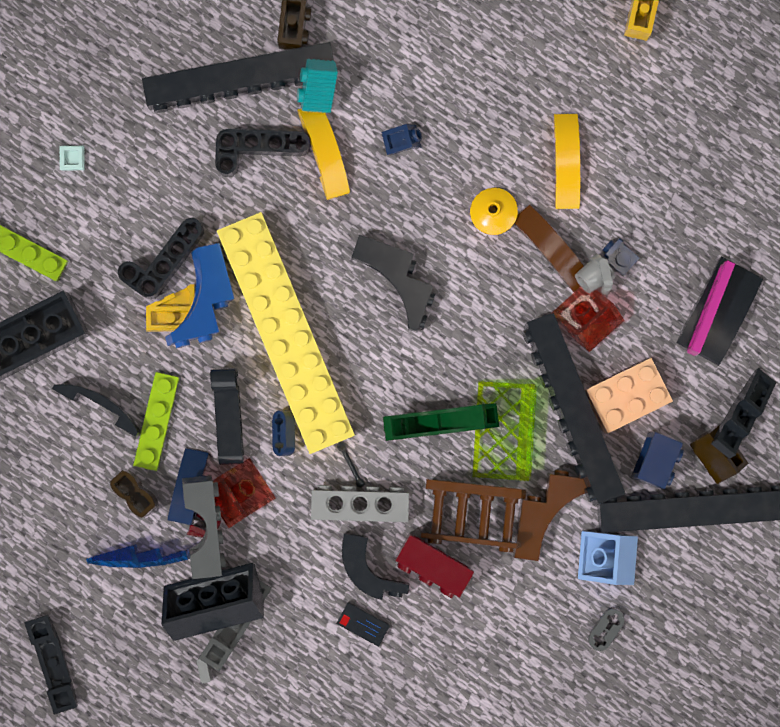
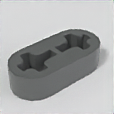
(610, 633)

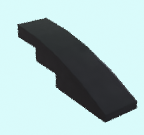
(743, 413)

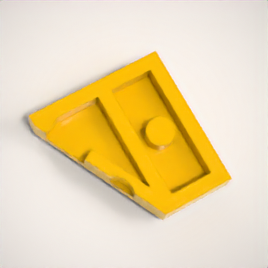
(169, 312)

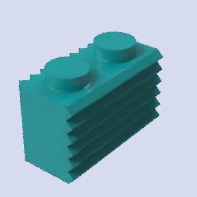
(318, 85)

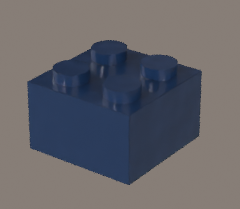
(657, 460)

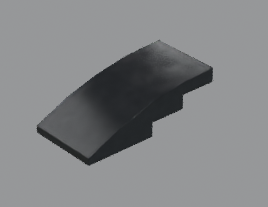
(730, 313)

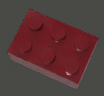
(433, 566)

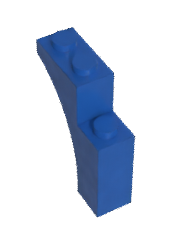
(211, 291)

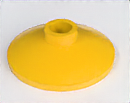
(496, 222)

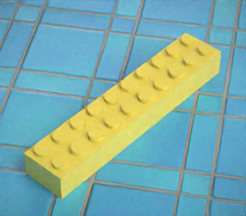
(285, 333)

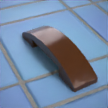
(550, 245)

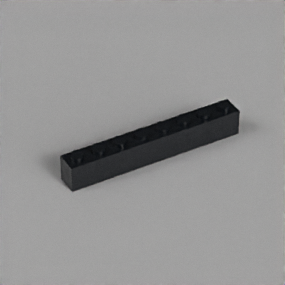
(230, 78)
(573, 409)
(689, 510)

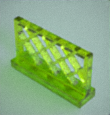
(525, 434)

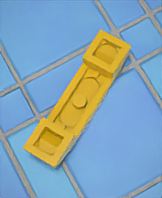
(326, 153)
(567, 161)

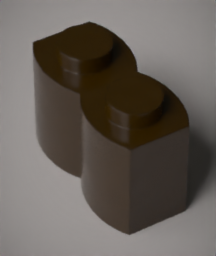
(130, 488)

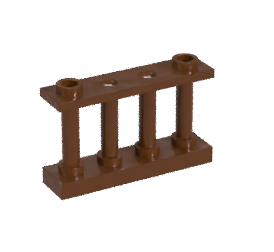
(487, 495)

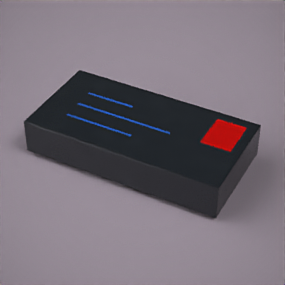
(363, 624)

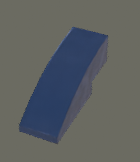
(192, 465)

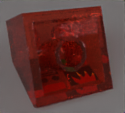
(588, 317)
(241, 493)

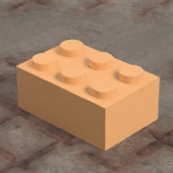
(628, 396)

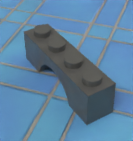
(205, 556)

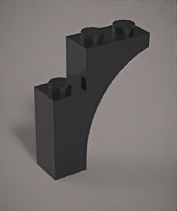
(394, 266)

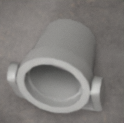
(596, 275)

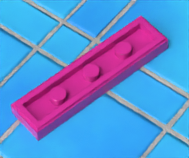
(710, 308)

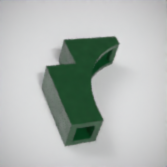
(441, 421)

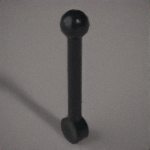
(341, 446)

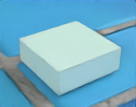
(72, 158)

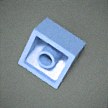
(607, 558)

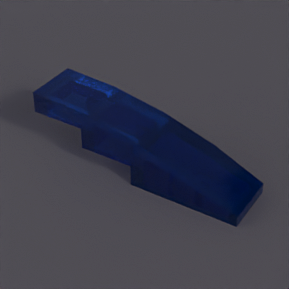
(130, 558)

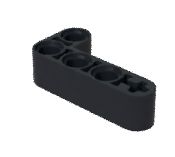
(262, 148)
(166, 255)
(227, 416)

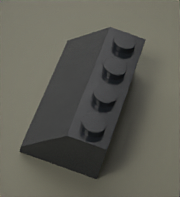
(212, 602)

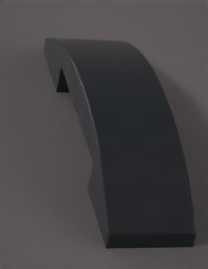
(124, 421)
(53, 663)

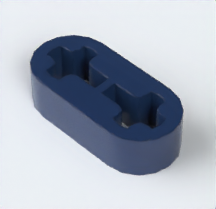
(283, 433)

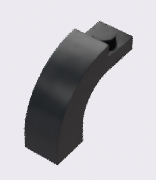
(360, 574)

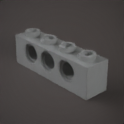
(322, 511)

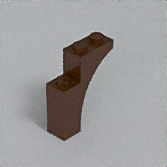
(536, 515)

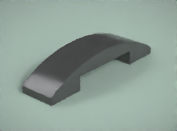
(226, 639)

